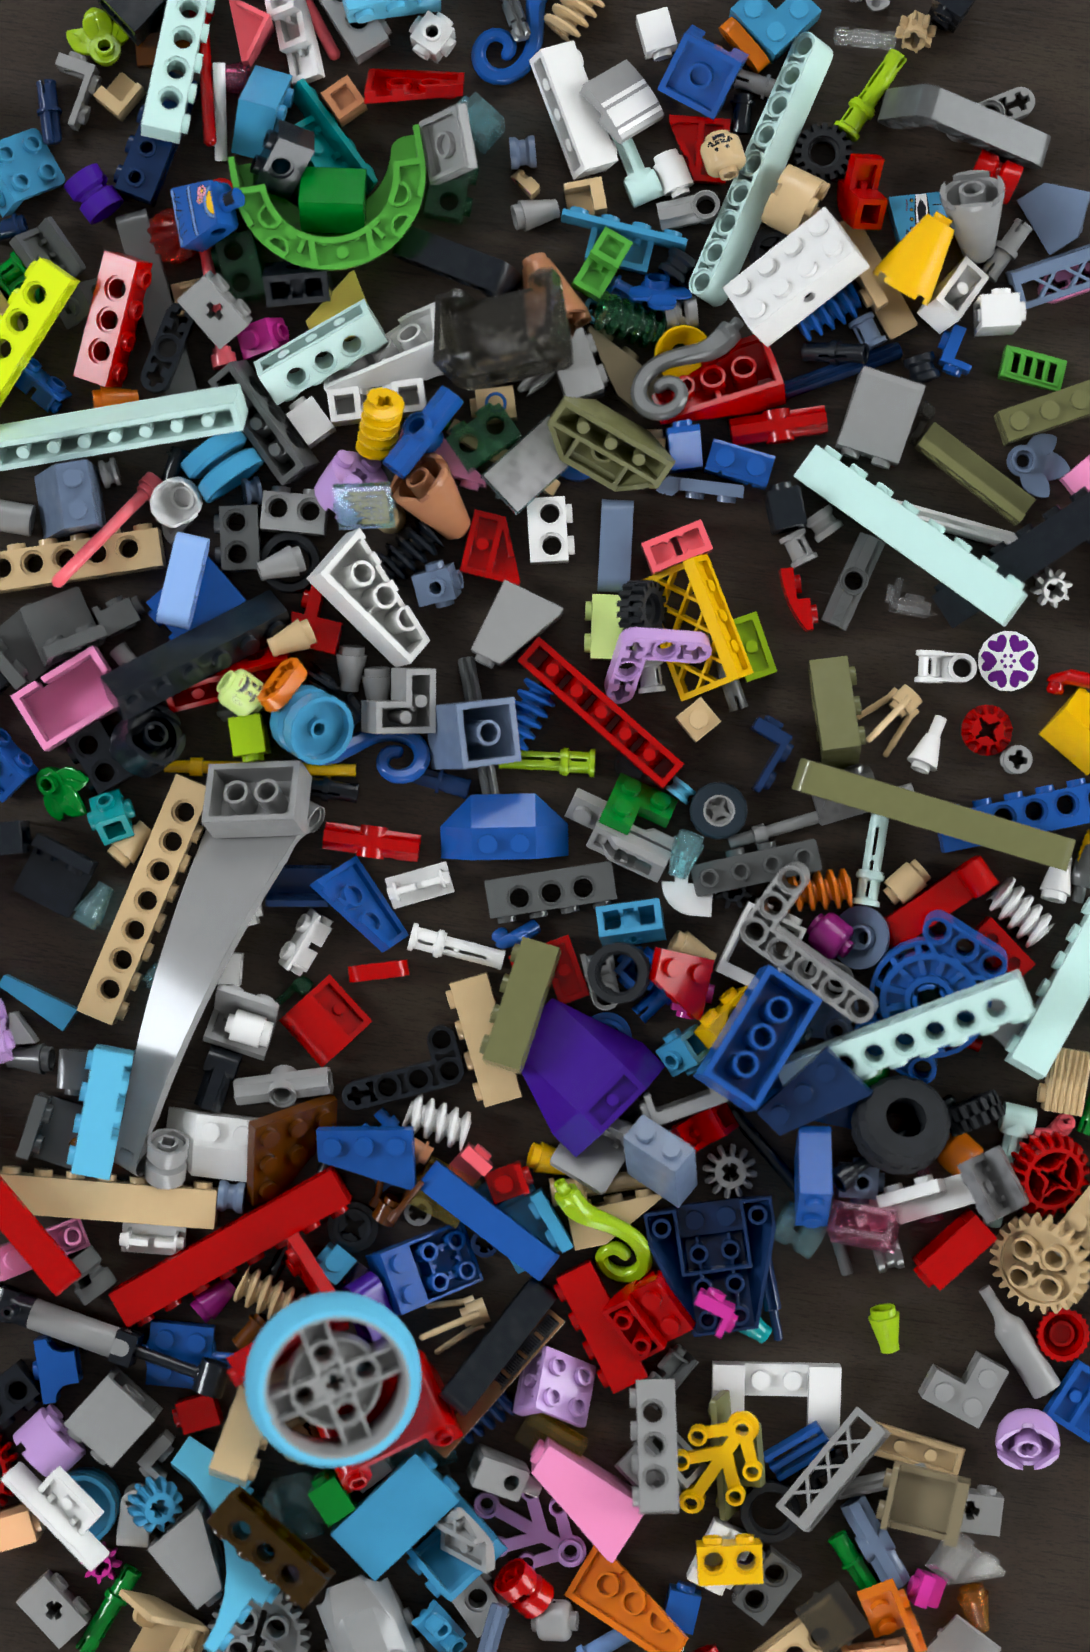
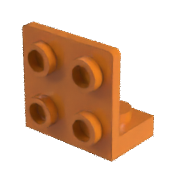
(889, 1611)

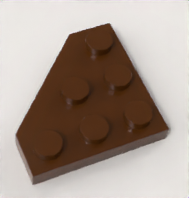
(283, 1145)

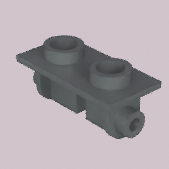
(675, 1365)

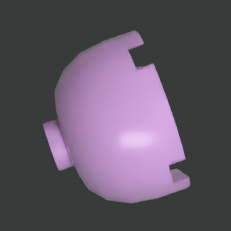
(1027, 1439)

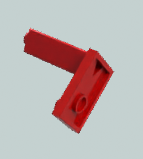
(301, 1263)

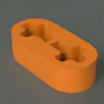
(739, 38)
(282, 684)

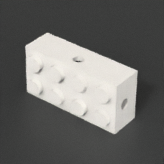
(795, 277)

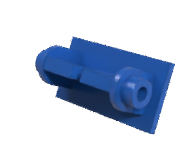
(49, 388)

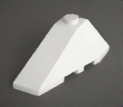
(403, 357)

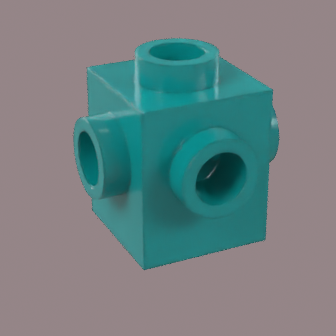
(111, 816)

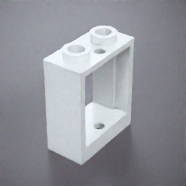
(724, 967)

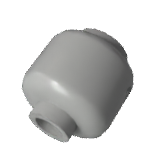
(556, 1621)

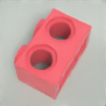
(676, 546)

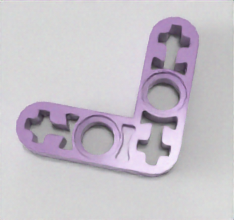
(694, 649)

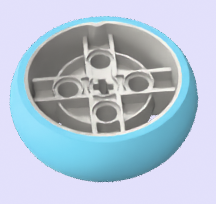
(277, 1402)

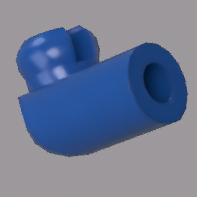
(507, 940)

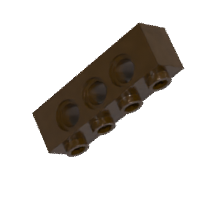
(288, 1548)

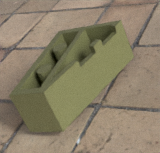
(836, 711)

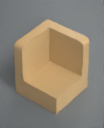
(120, 96)
(587, 195)

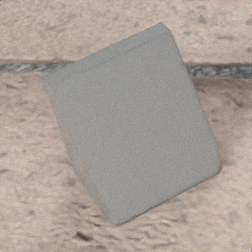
(21, 1029)

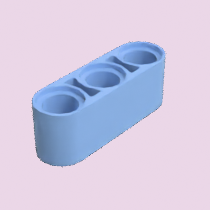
(183, 580)

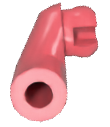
(1062, 1123)

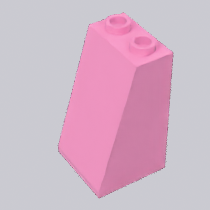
(588, 1494)

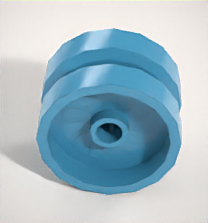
(221, 464)
(313, 726)
(103, 1492)

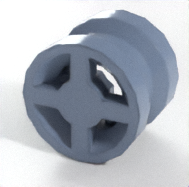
(522, 152)
(231, 1196)

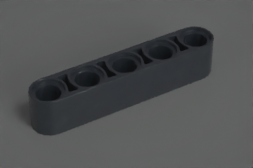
(498, 1346)

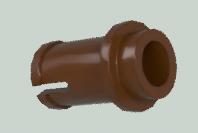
(250, 1331)

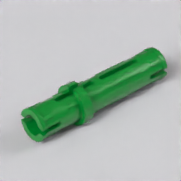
(108, 1610)

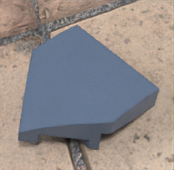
(1055, 214)

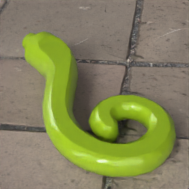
(581, 1211)

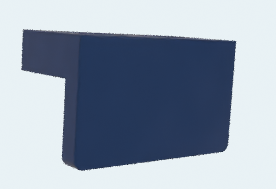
(293, 887)

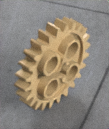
(1041, 1263)

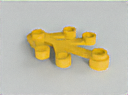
(721, 1457)

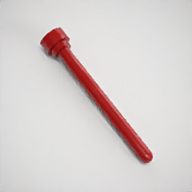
(206, 88)

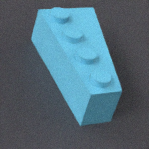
(102, 1111)

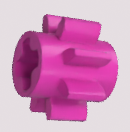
(111, 1562)

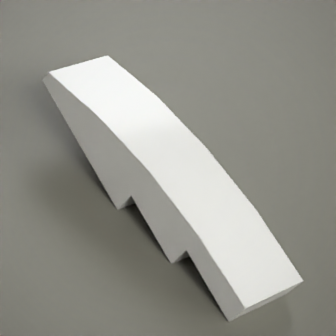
(297, 38)

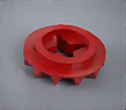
(972, 726)

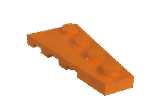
(623, 1604)

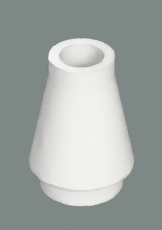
(1056, 885)

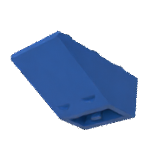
(426, 1267)

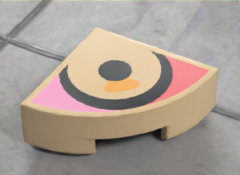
(527, 184)

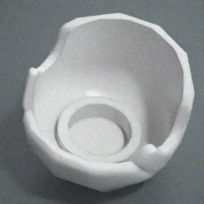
(175, 502)

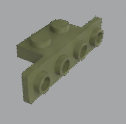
(719, 1412)

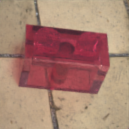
(863, 1226)

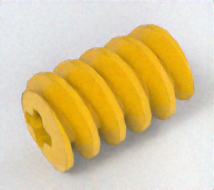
(379, 423)

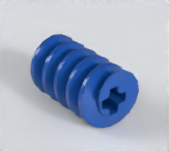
(835, 308)
(530, 709)

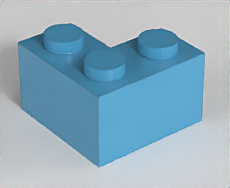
(775, 28)
(259, 108)

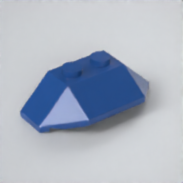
(504, 829)

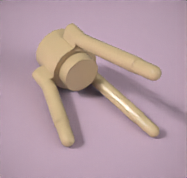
(903, 703)
(473, 1315)

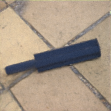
(772, 1303)

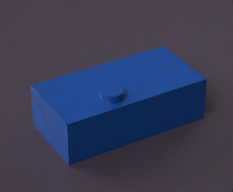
(758, 1038)

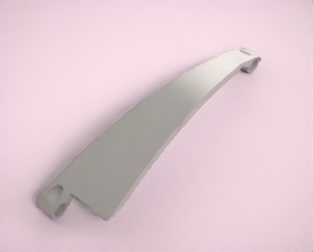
(208, 922)

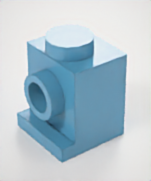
(335, 1262)

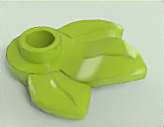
(97, 33)

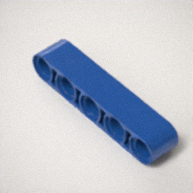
(488, 1221)

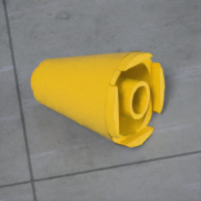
(918, 258)

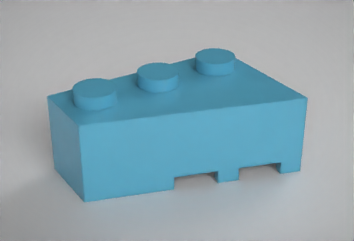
(367, 10)

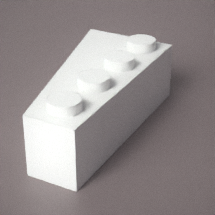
(367, 598)

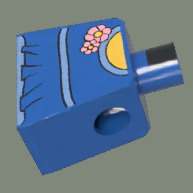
(205, 213)

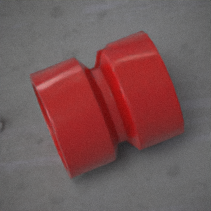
(1008, 171)
(523, 1588)

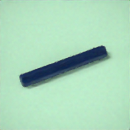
(834, 373)

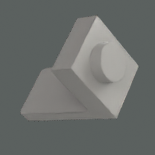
(77, 66)

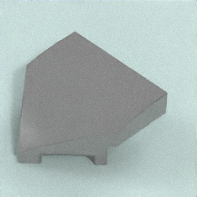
(466, 1540)

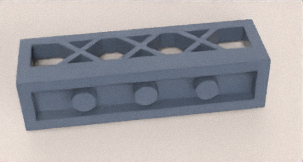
(1050, 267)

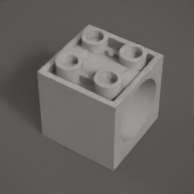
(112, 1417)

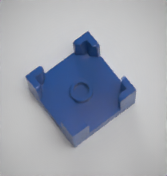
(701, 73)

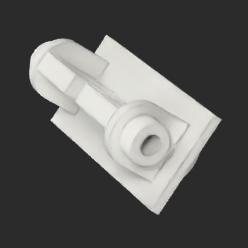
(419, 885)
(296, 953)
(152, 1238)

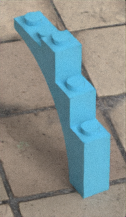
(242, 1577)

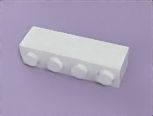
(575, 120)

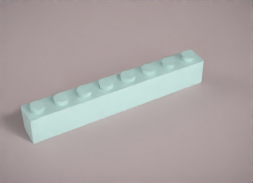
(122, 427)
(910, 535)

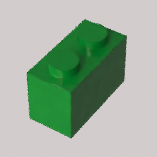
(331, 1497)

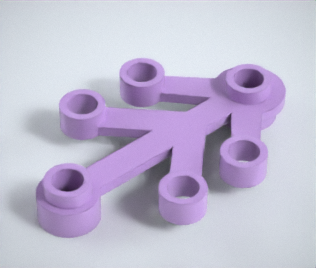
(535, 1531)

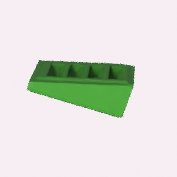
(1006, 364)

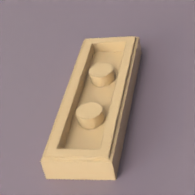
(918, 1448)

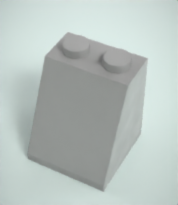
(879, 417)
(512, 624)
(192, 1555)

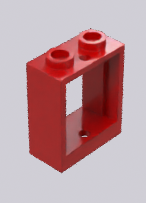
(953, 1250)

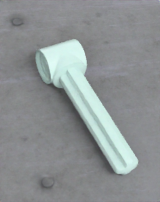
(641, 183)
(1015, 1124)

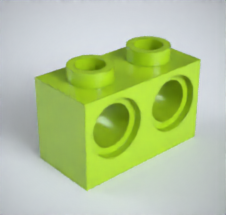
(249, 737)

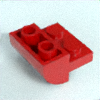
(325, 1020)
(647, 1316)

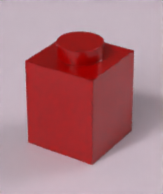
(197, 1413)

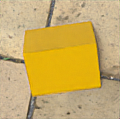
(1070, 730)

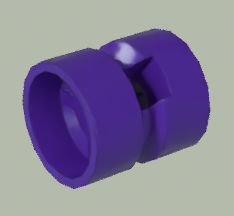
(91, 190)

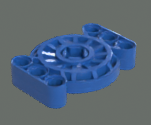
(931, 964)

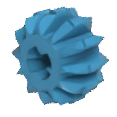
(145, 1498)

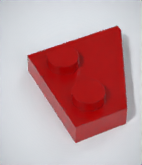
(690, 135)
(490, 549)
(682, 978)

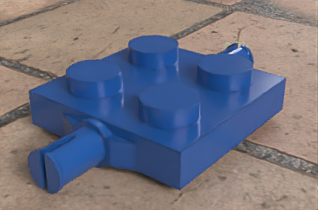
(182, 1341)

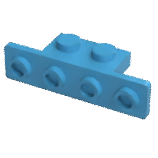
(639, 233)

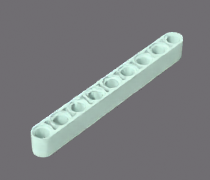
(765, 161)

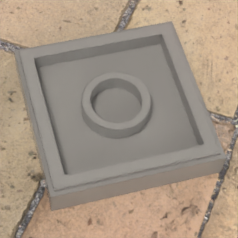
(448, 144)

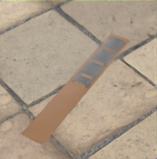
(536, 1340)

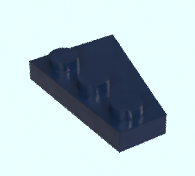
(813, 1092)

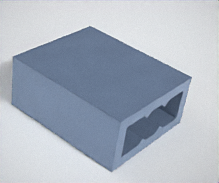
(660, 1160)

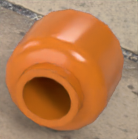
(957, 1151)

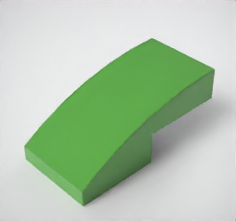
(601, 264)

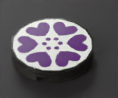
(1007, 661)

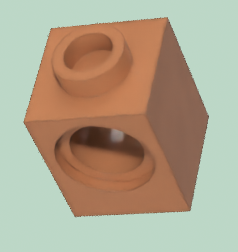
(344, 101)

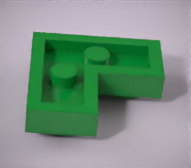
(633, 799)

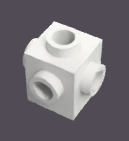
(436, 46)

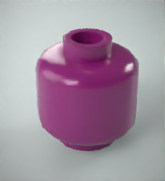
(830, 936)

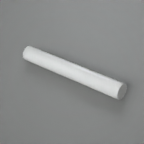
(219, 91)

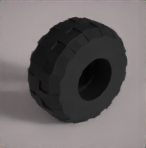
(916, 1102)

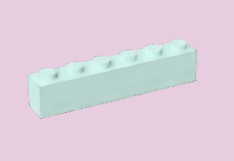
(1057, 1006)

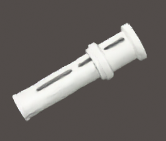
(439, 943)

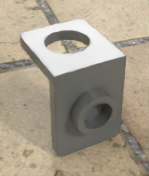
(78, 305)

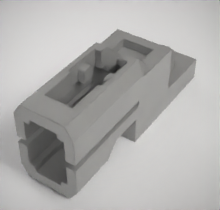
(639, 851)

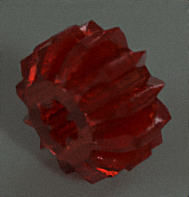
(166, 238)

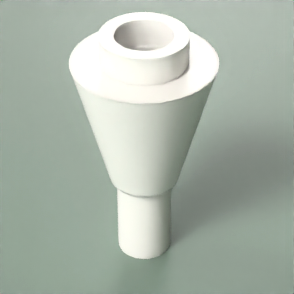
(926, 753)

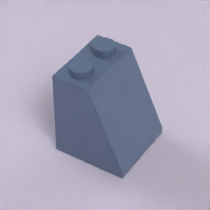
(70, 499)
(475, 734)

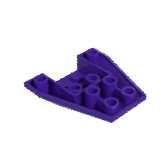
(584, 1074)

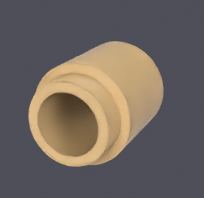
(906, 882)

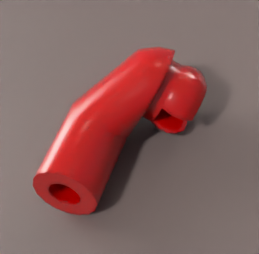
(1068, 677)

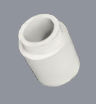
(673, 173)
(249, 1028)

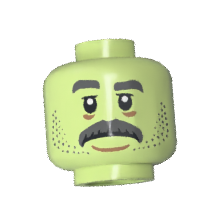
(239, 692)

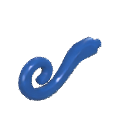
(497, 76)
(398, 776)

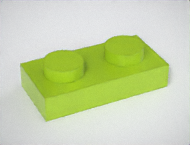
(755, 646)

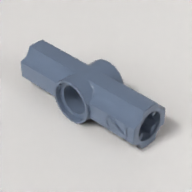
(874, 1542)

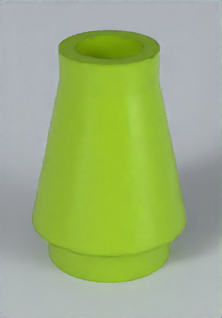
(885, 1325)

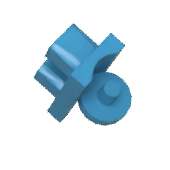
(440, 1629)

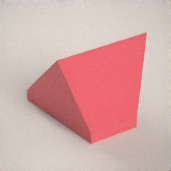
(252, 30)

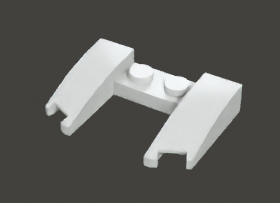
(812, 1380)

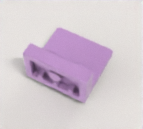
(556, 1387)

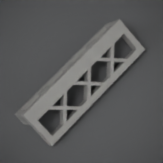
(842, 1478)

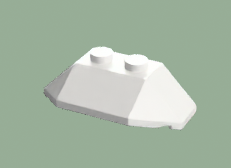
(215, 1142)

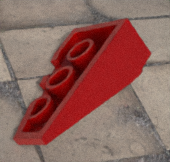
(731, 385)

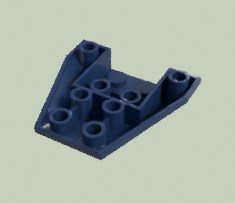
(719, 1247)

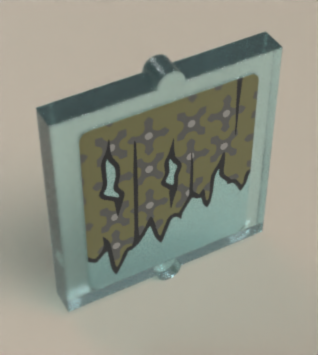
(364, 505)

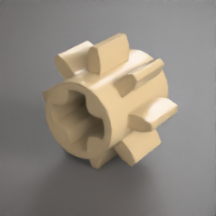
(915, 31)

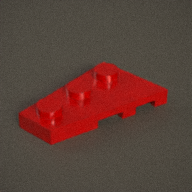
(406, 85)

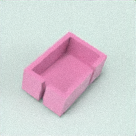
(68, 701)

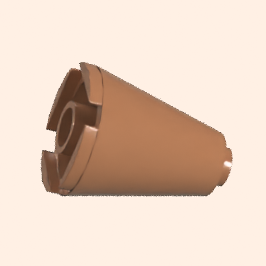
(433, 497)

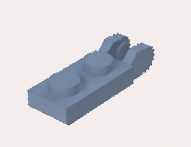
(697, 488)

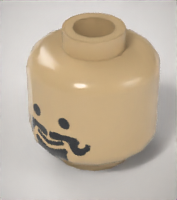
(723, 155)

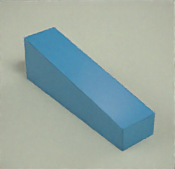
(46, 1005)

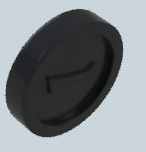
(624, 766)

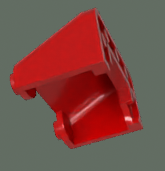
(431, 1420)

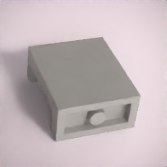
(681, 1107)

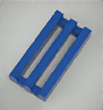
(800, 1455)

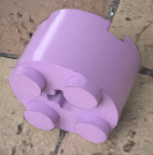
(345, 469)
(48, 1442)

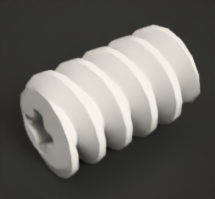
(1020, 912)
(438, 1121)

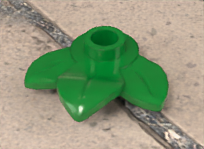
(62, 794)

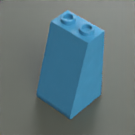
(396, 1513)

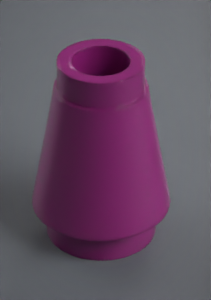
(213, 1300)

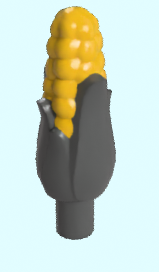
(1081, 871)

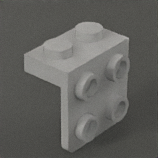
(227, 1001)
(598, 1162)

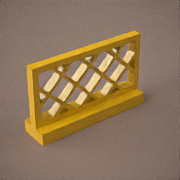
(718, 624)

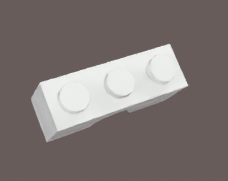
(347, 403)

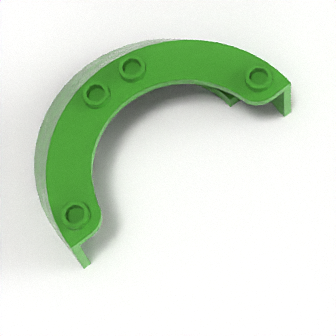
(388, 214)

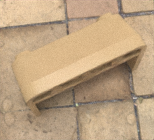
(164, 1625)

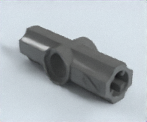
(860, 562)

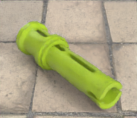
(862, 107)
(563, 761)

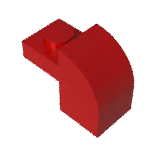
(858, 194)
(327, 632)
(706, 1126)

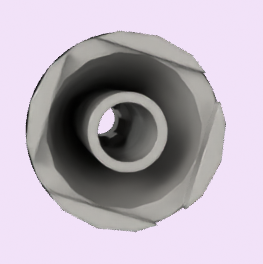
(975, 209)

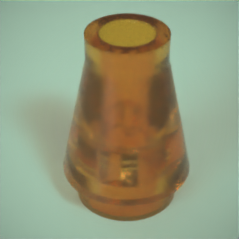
(975, 1605)

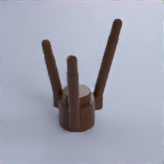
(390, 1207)

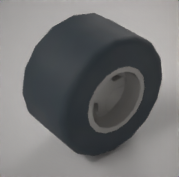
(718, 810)

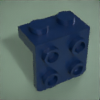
(771, 730)

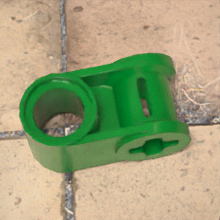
(13, 277)

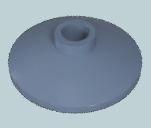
(869, 921)

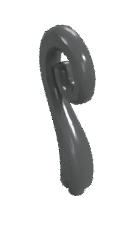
(711, 348)

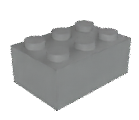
(257, 799)

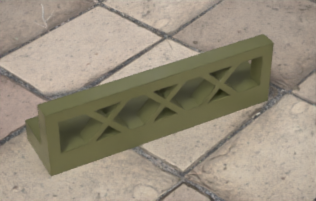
(975, 474)

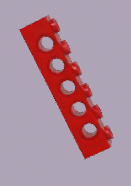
(600, 712)

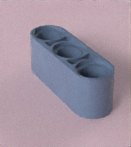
(615, 544)

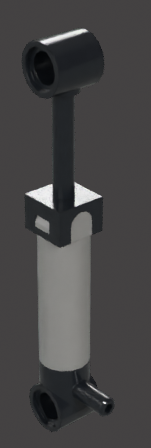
(118, 1344)

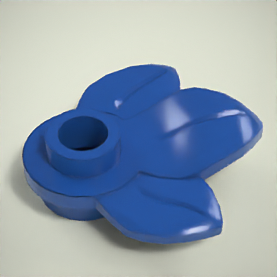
(658, 292)

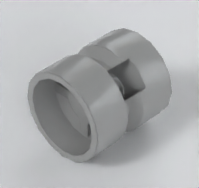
(166, 1158)

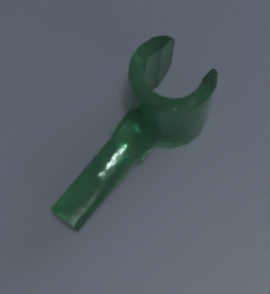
(300, 985)

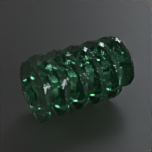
(629, 318)

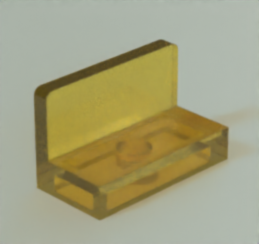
(541, 1426)

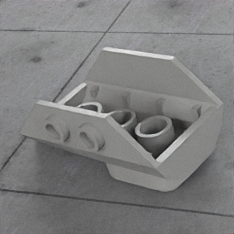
(367, 1618)

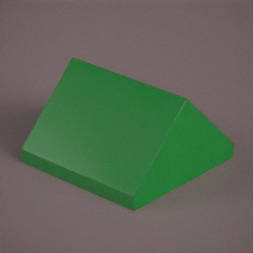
(332, 199)

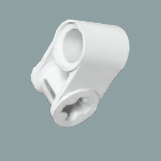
(942, 667)
(127, 1531)

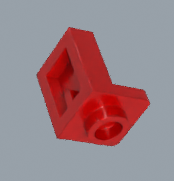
(509, 1181)

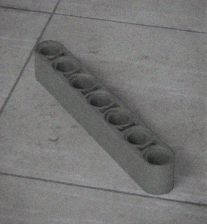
(157, 298)

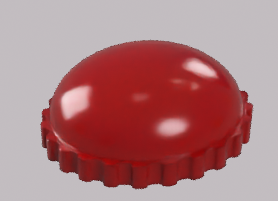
(1063, 1335)

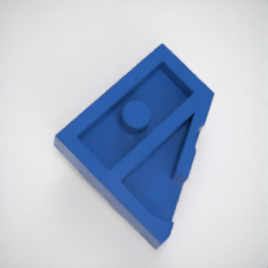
(1071, 1401)

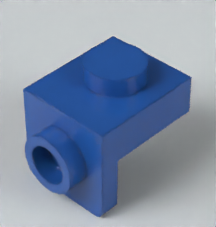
(950, 344)

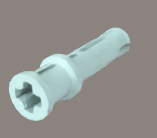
(873, 876)

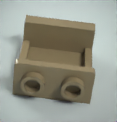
(924, 1502)

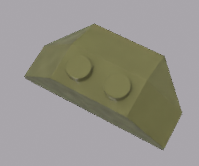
(607, 446)

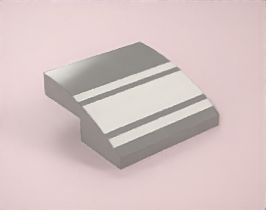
(623, 101)

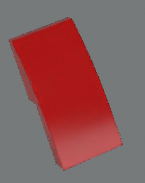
(802, 610)

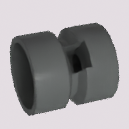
(100, 1277)

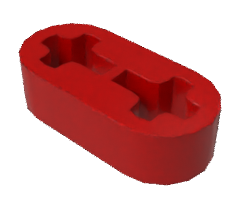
(378, 970)

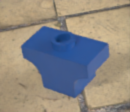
(55, 1367)

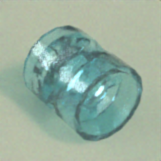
(805, 1240)

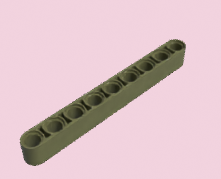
(933, 814)

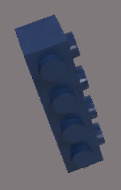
(148, 159)

